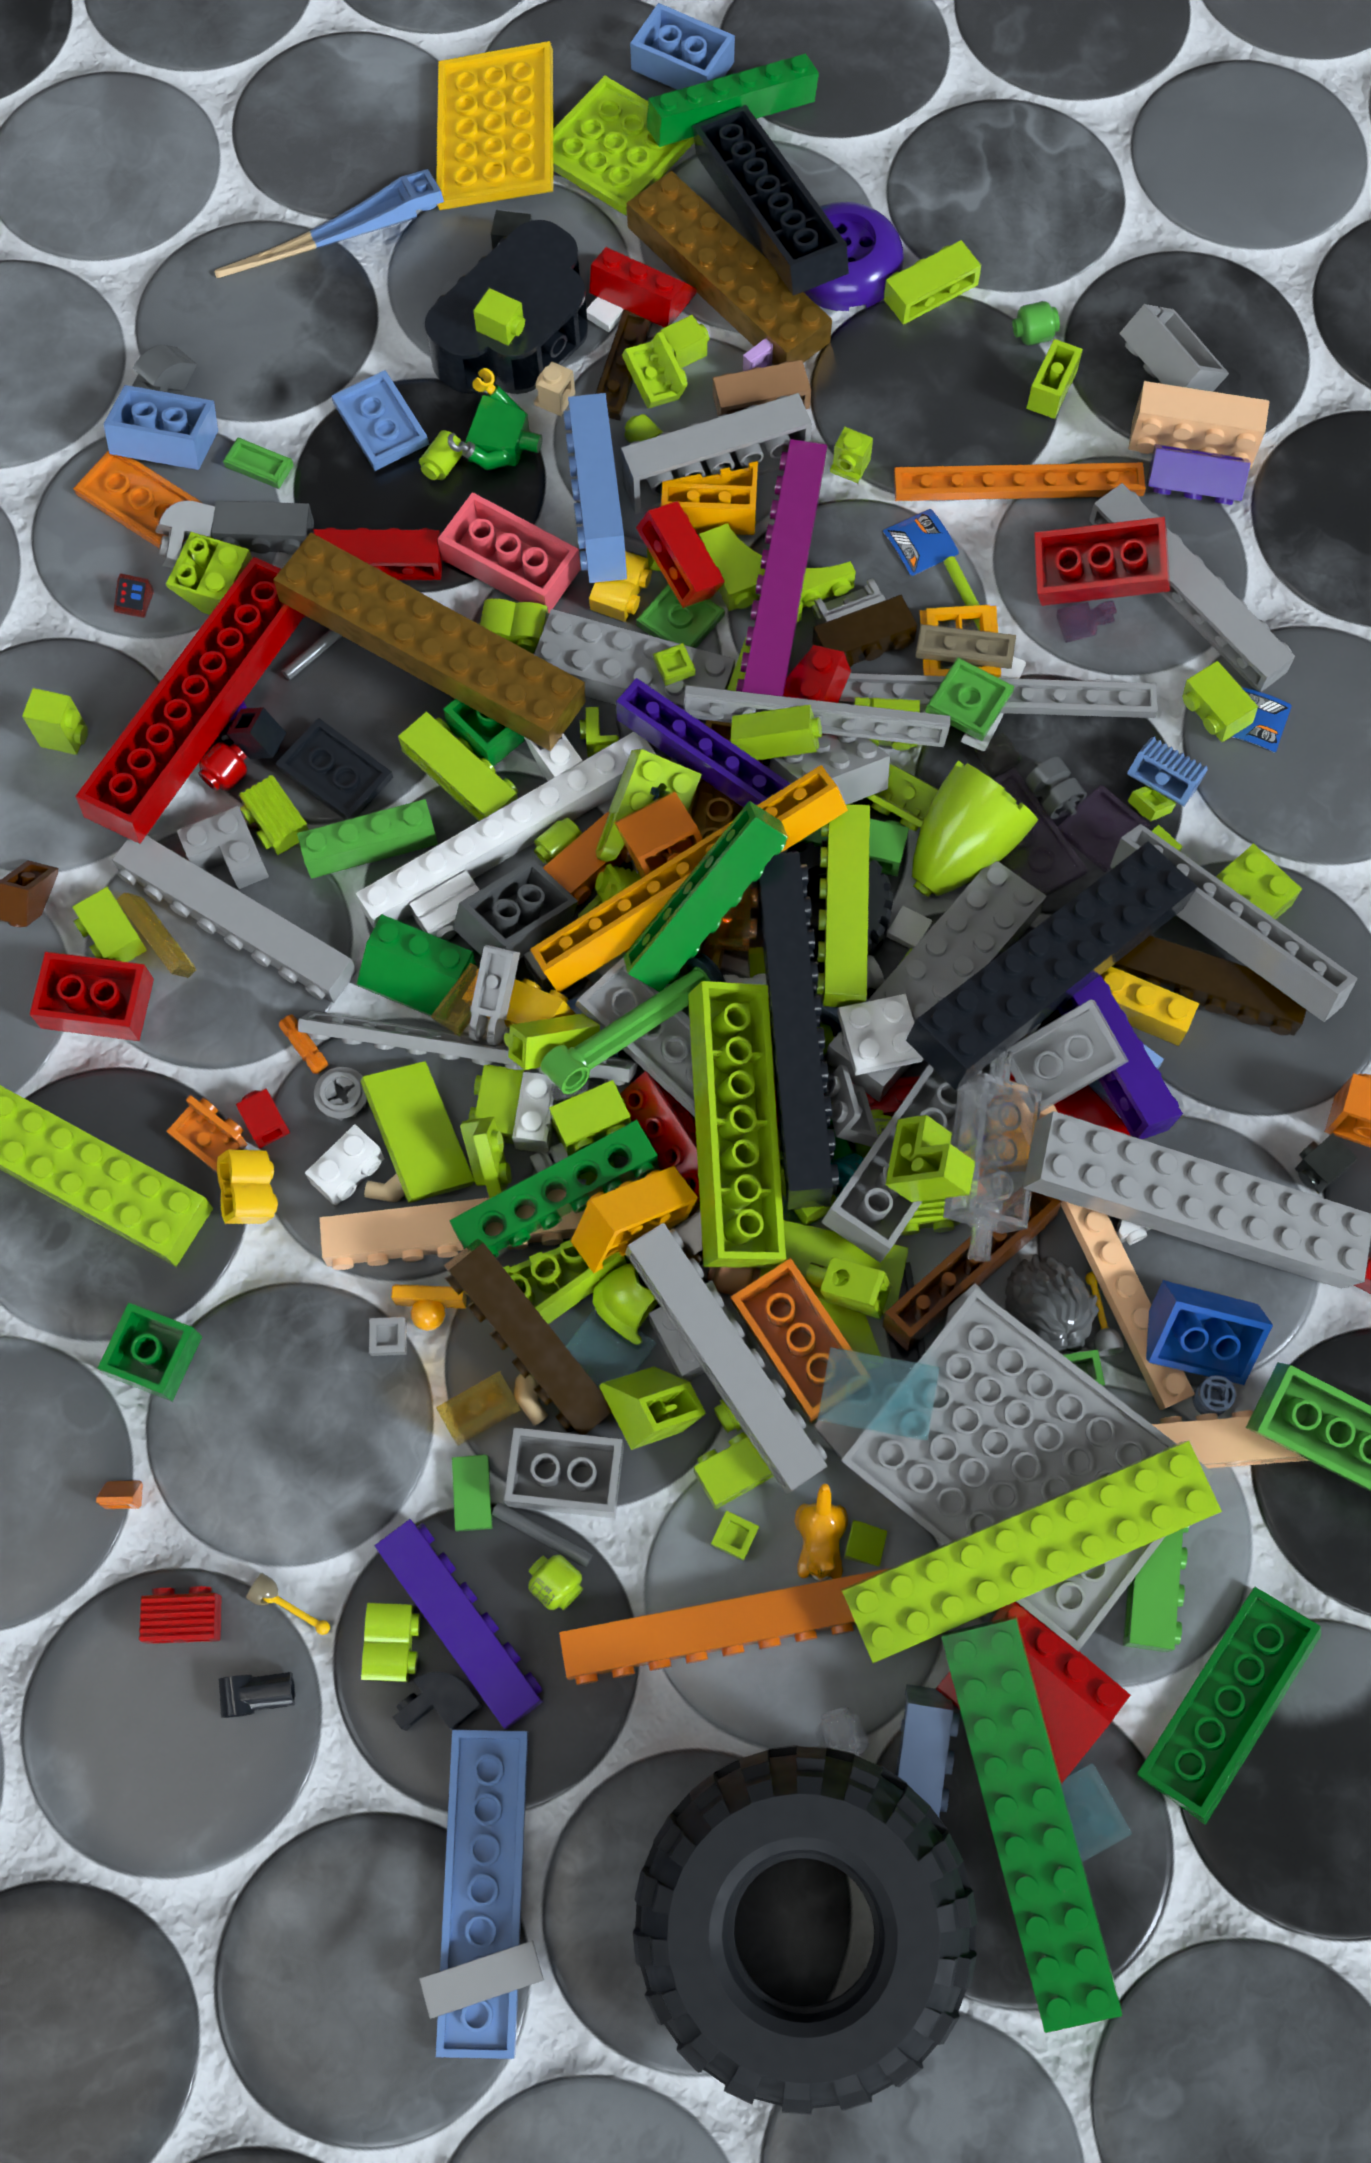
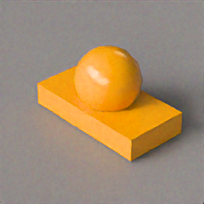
(427, 1303)

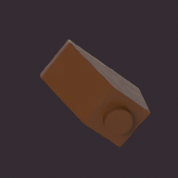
(26, 893)

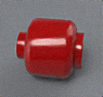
(223, 766)

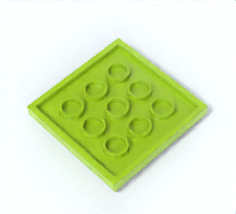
(608, 146)

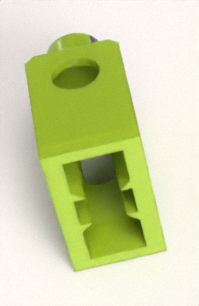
(864, 1292)

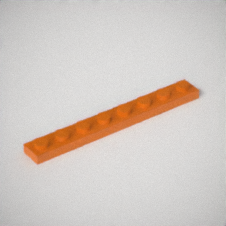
(1016, 481)

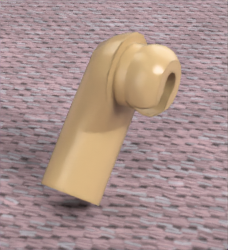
(528, 1399)

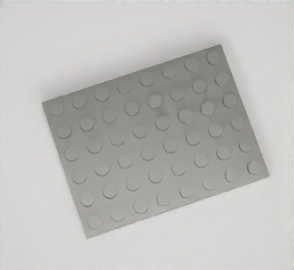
(1007, 1434)

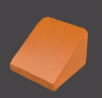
(121, 1495)

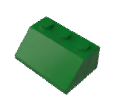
(411, 965)

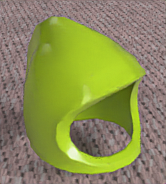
(623, 1301)

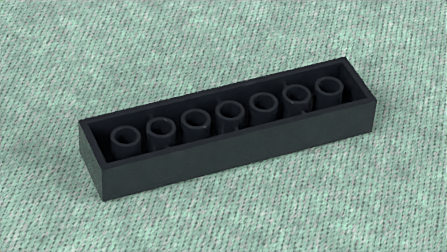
(771, 200)

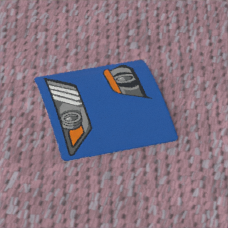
(921, 541)
(1268, 721)

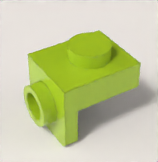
(591, 732)

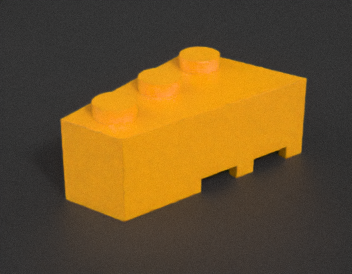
(717, 499)
(629, 1212)

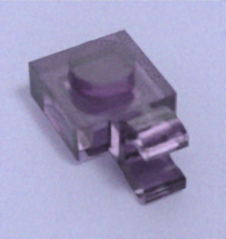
(1082, 622)

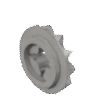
(326, 1091)

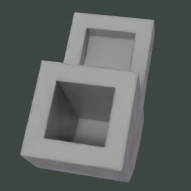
(178, 523)

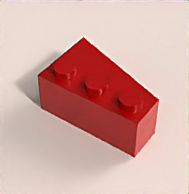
(819, 676)

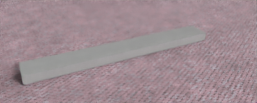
(834, 717)

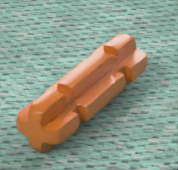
(303, 1044)

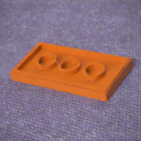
(130, 494)

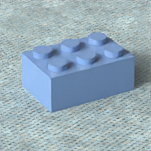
(680, 49)
(161, 427)

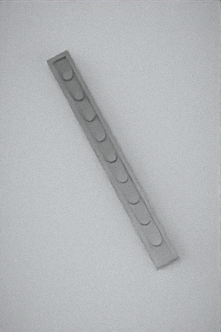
(1028, 696)
(447, 1044)

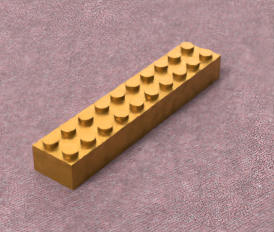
(430, 641)

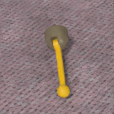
(265, 1591)

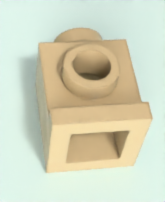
(551, 385)

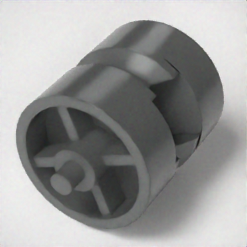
(1052, 783)

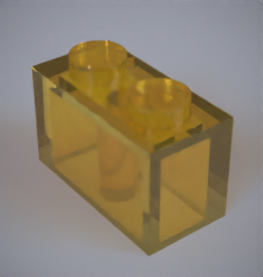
(478, 1408)

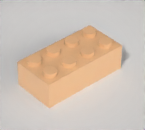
(1198, 421)

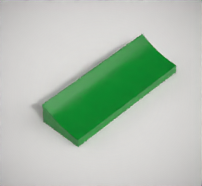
(1230, 1704)

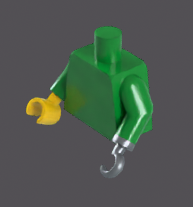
(498, 428)

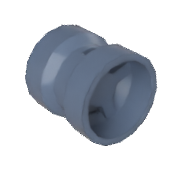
(1208, 1400)

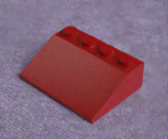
(1071, 1689)

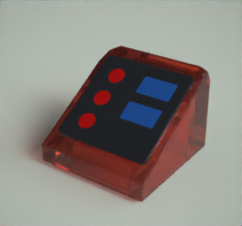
(133, 595)

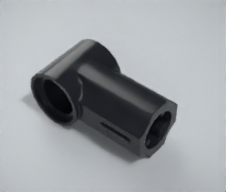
(246, 1694)

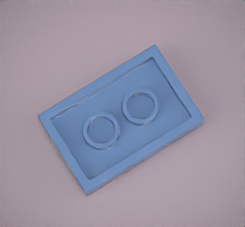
(380, 420)

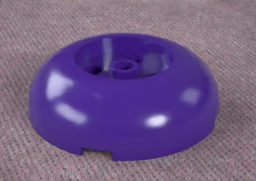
(872, 254)

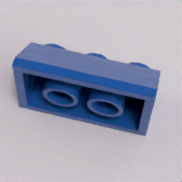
(1205, 1332)

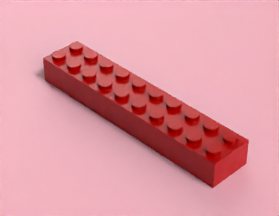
(190, 706)

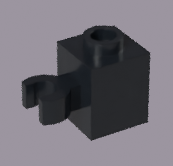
(255, 733)

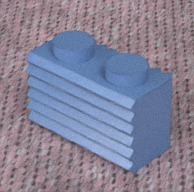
(1167, 771)

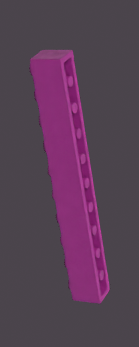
(784, 569)

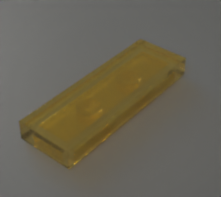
(156, 935)

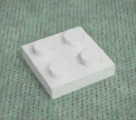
(878, 1034)

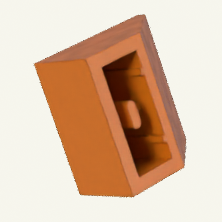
(658, 833)

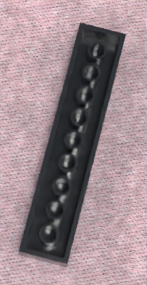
(1050, 965)
(794, 1033)

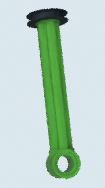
(571, 1066)

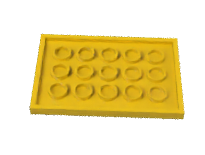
(495, 125)

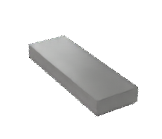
(481, 1979)

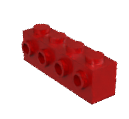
(666, 1125)

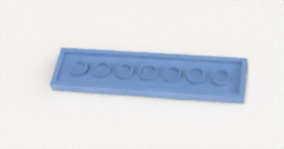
(483, 1881)

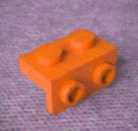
(205, 1133)

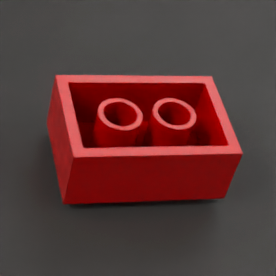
(92, 996)

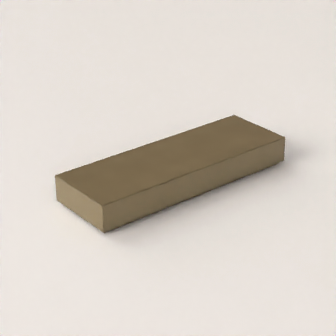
(969, 645)

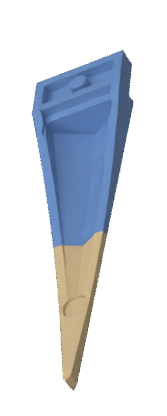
(386, 208)

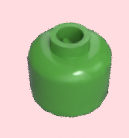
(1036, 323)

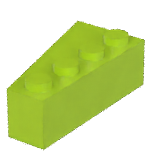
(559, 1279)

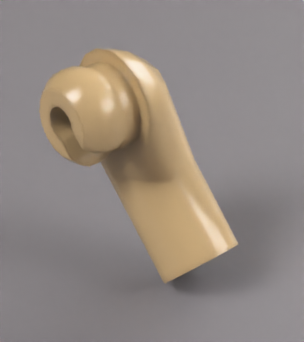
(389, 1191)

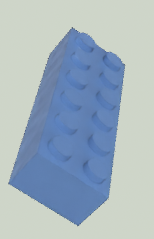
(595, 488)

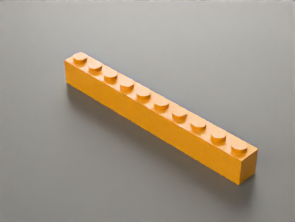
(623, 918)

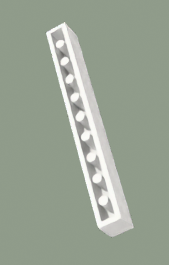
(502, 832)

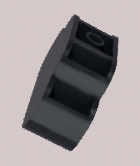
(531, 266)

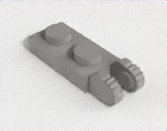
(493, 993)

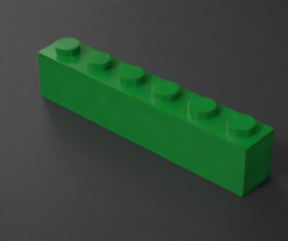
(762, 89)
(705, 897)

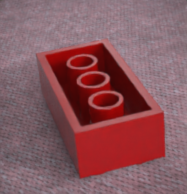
(1102, 561)

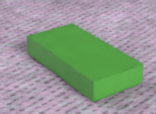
(258, 463)
(472, 1493)

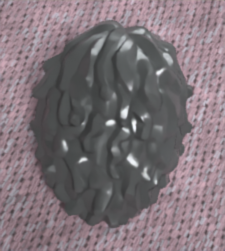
(1051, 1302)

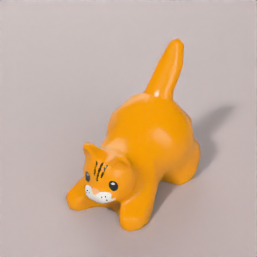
(821, 1530)

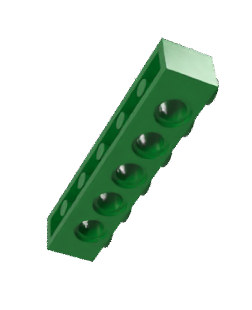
(627, 1142)

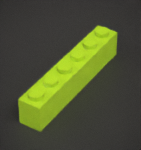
(845, 908)

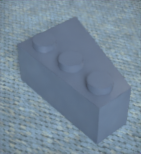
(925, 1744)

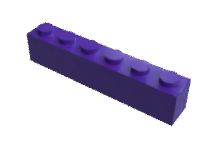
(696, 745)
(1137, 1085)
(459, 1624)

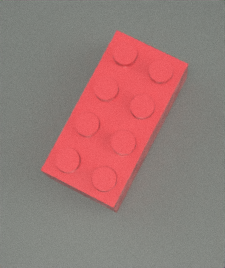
(509, 553)

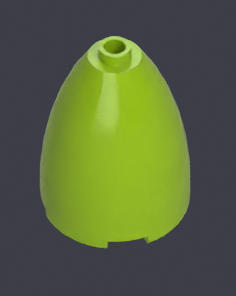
(966, 830)

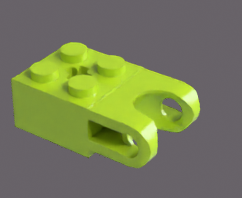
(641, 774)

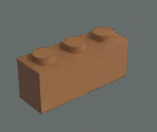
(759, 386)

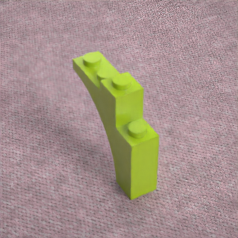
(741, 567)

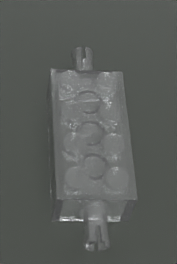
(996, 1131)

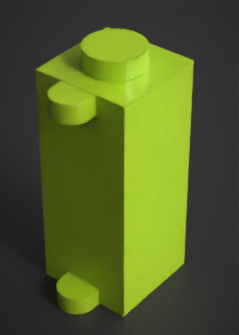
(777, 732)
(533, 1040)

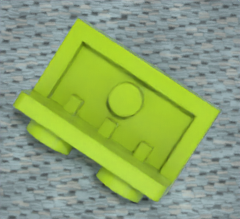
(656, 371)
(905, 797)
(486, 1154)

